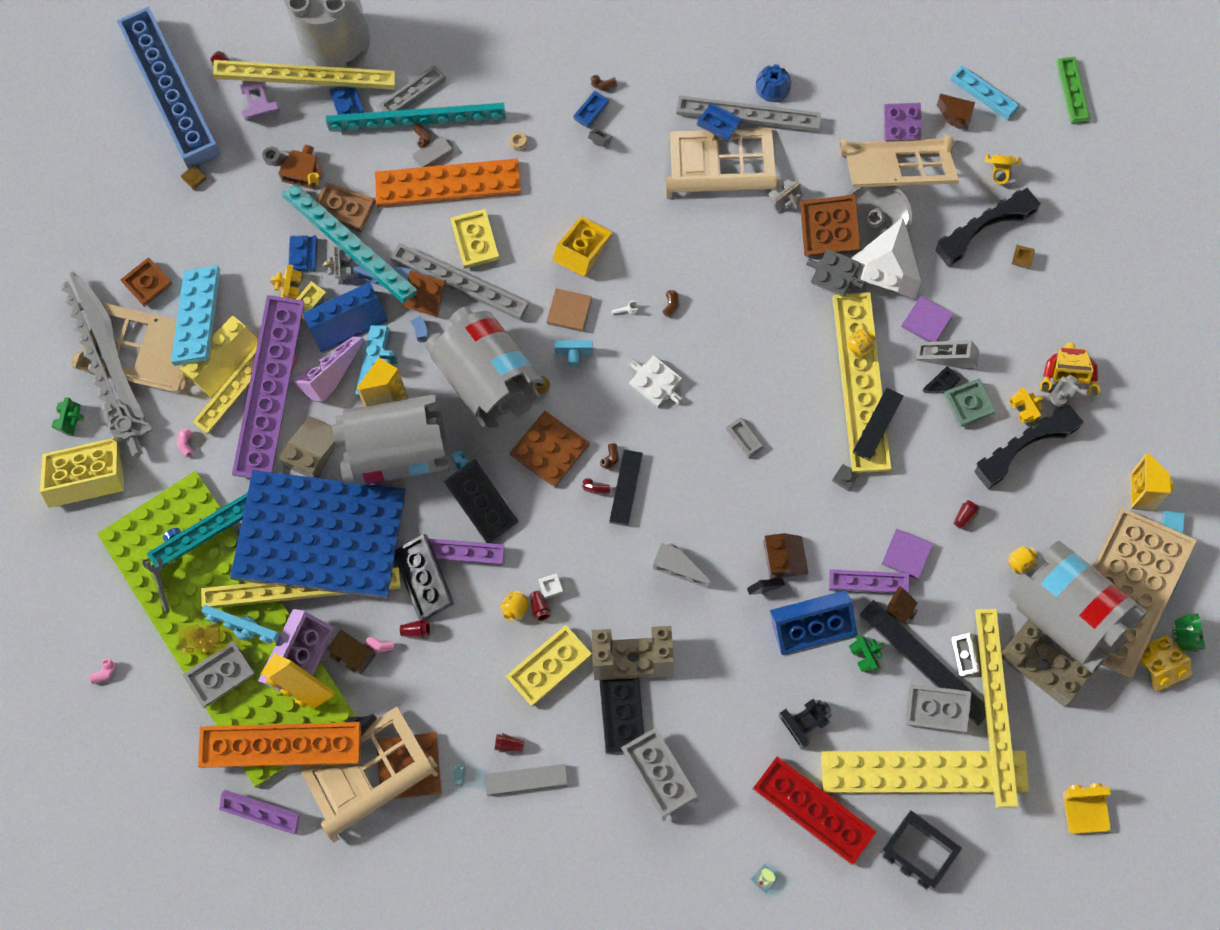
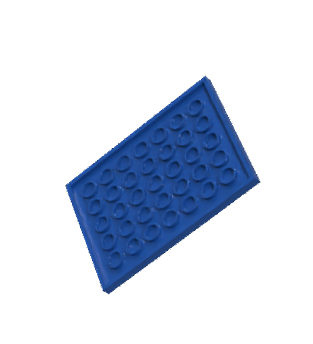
(318, 534)

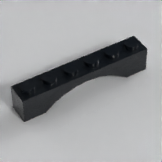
(1017, 208)
(1060, 425)

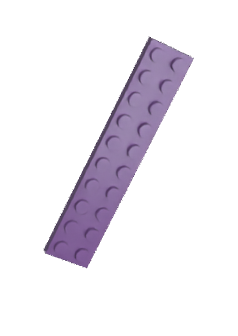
(268, 386)

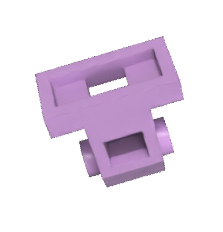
(258, 106)

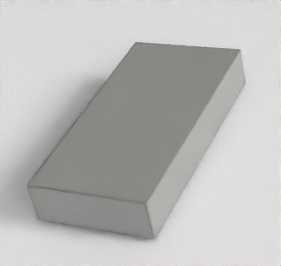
(432, 152)
(744, 437)

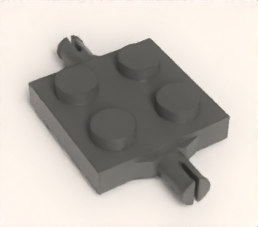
(836, 273)

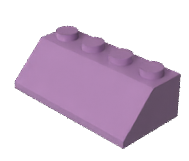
(302, 642)

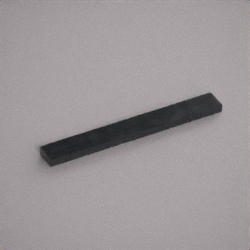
(919, 656)

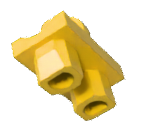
(290, 276)
(1029, 403)

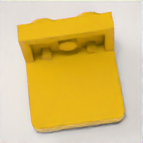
(1166, 663)
(1087, 808)

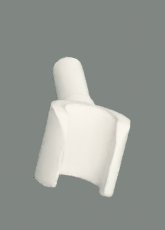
(627, 309)

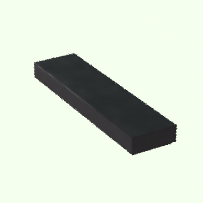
(878, 424)
(626, 487)

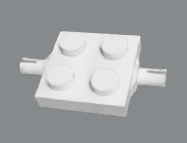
(655, 381)

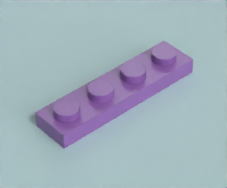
(468, 551)
(867, 581)
(259, 812)

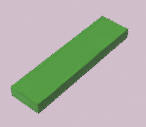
(1073, 90)

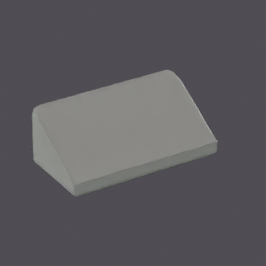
(967, 654)

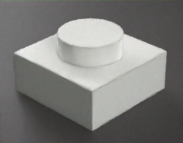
(550, 586)

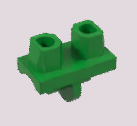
(68, 417)
(862, 645)

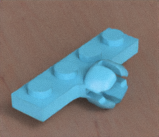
(376, 349)
(243, 627)

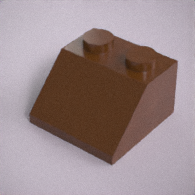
(785, 555)

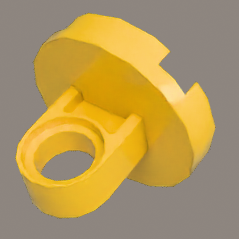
(1002, 163)

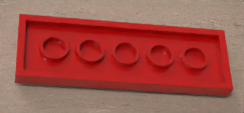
(814, 810)

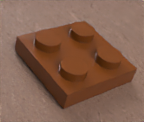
(146, 282)
(429, 293)

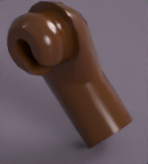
(602, 85)
(424, 138)
(673, 299)
(609, 461)

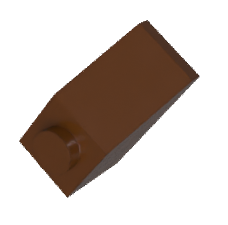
(956, 110)
(902, 605)

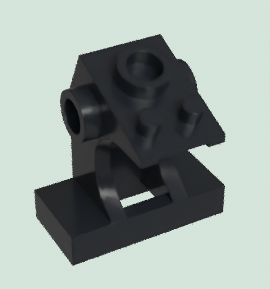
(819, 711)

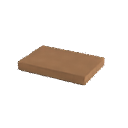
(346, 205)

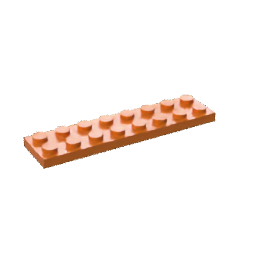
(447, 182)
(279, 745)

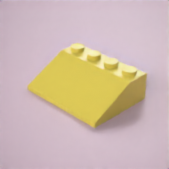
(81, 473)

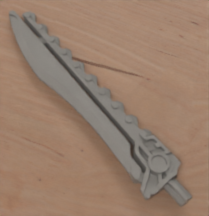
(118, 418)

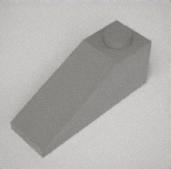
(949, 353)
(675, 563)

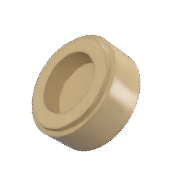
(518, 141)

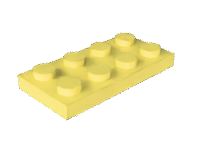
(548, 665)

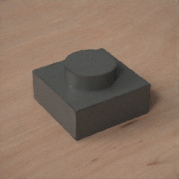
(599, 137)
(845, 477)

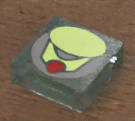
(765, 878)

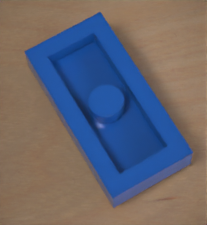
(591, 109)

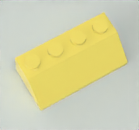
(227, 352)

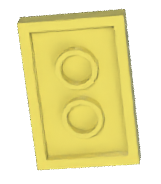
(474, 238)

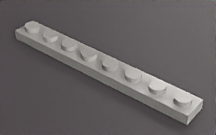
(753, 113)
(461, 281)

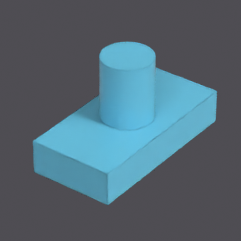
(573, 350)

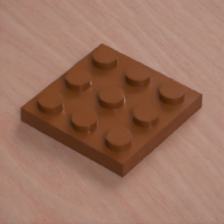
(830, 225)
(549, 448)
(401, 759)

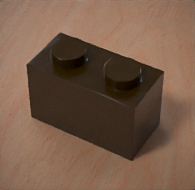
(351, 652)

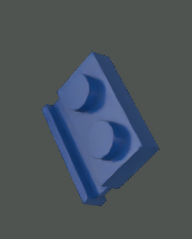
(346, 100)
(718, 121)
(303, 253)

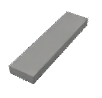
(414, 90)
(526, 779)

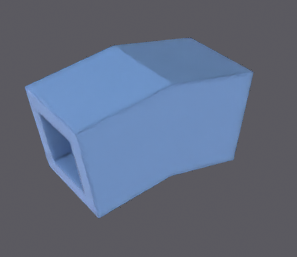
(420, 329)

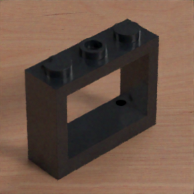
(932, 833)

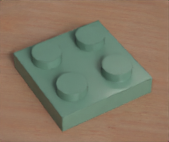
(969, 402)

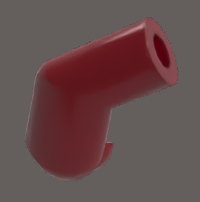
(588, 486)

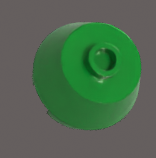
(1189, 633)

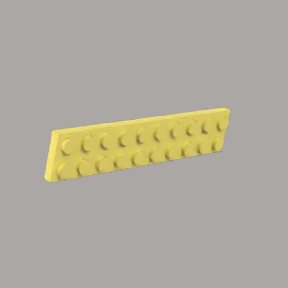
(859, 378)
(915, 772)

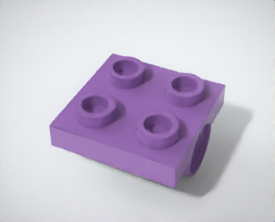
(902, 121)

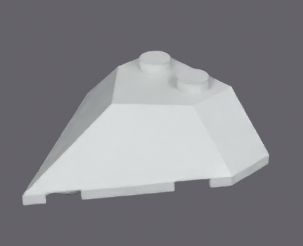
(890, 262)

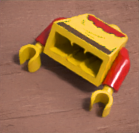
(1071, 362)

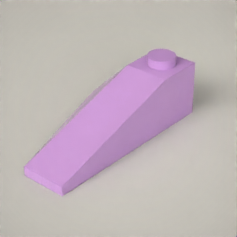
(325, 377)

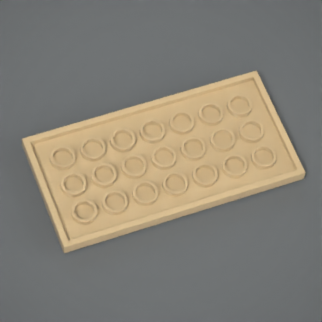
(1144, 564)

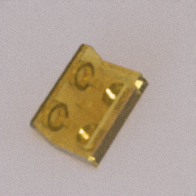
(199, 636)

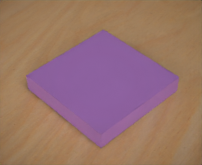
(927, 320)
(907, 553)

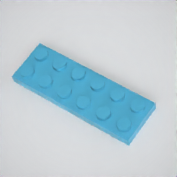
(195, 315)

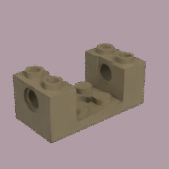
(612, 661)
(1063, 676)

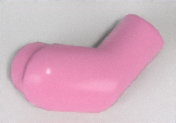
(182, 442)
(378, 646)
(105, 674)

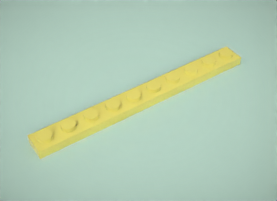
(303, 74)
(240, 379)
(264, 593)
(996, 709)

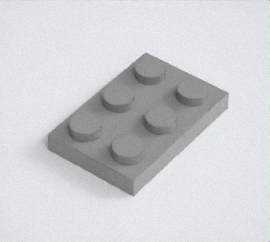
(218, 674)
(938, 708)

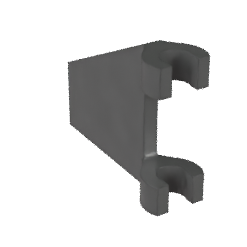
(155, 571)

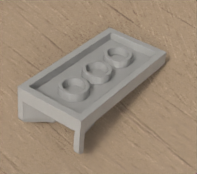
(659, 773)

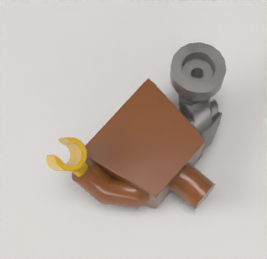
(296, 166)

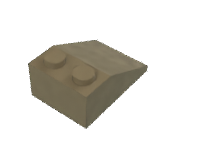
(309, 448)

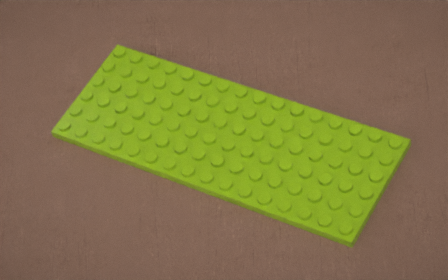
(205, 567)

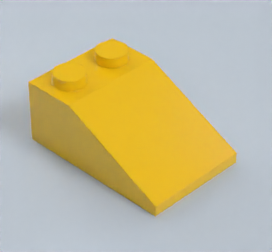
(581, 246)

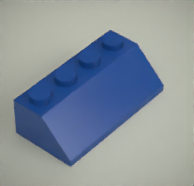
(345, 316)
(814, 622)

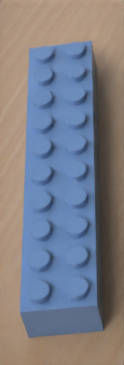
(168, 87)

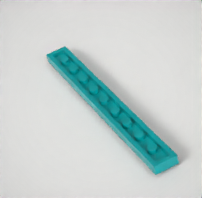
(416, 116)
(349, 243)

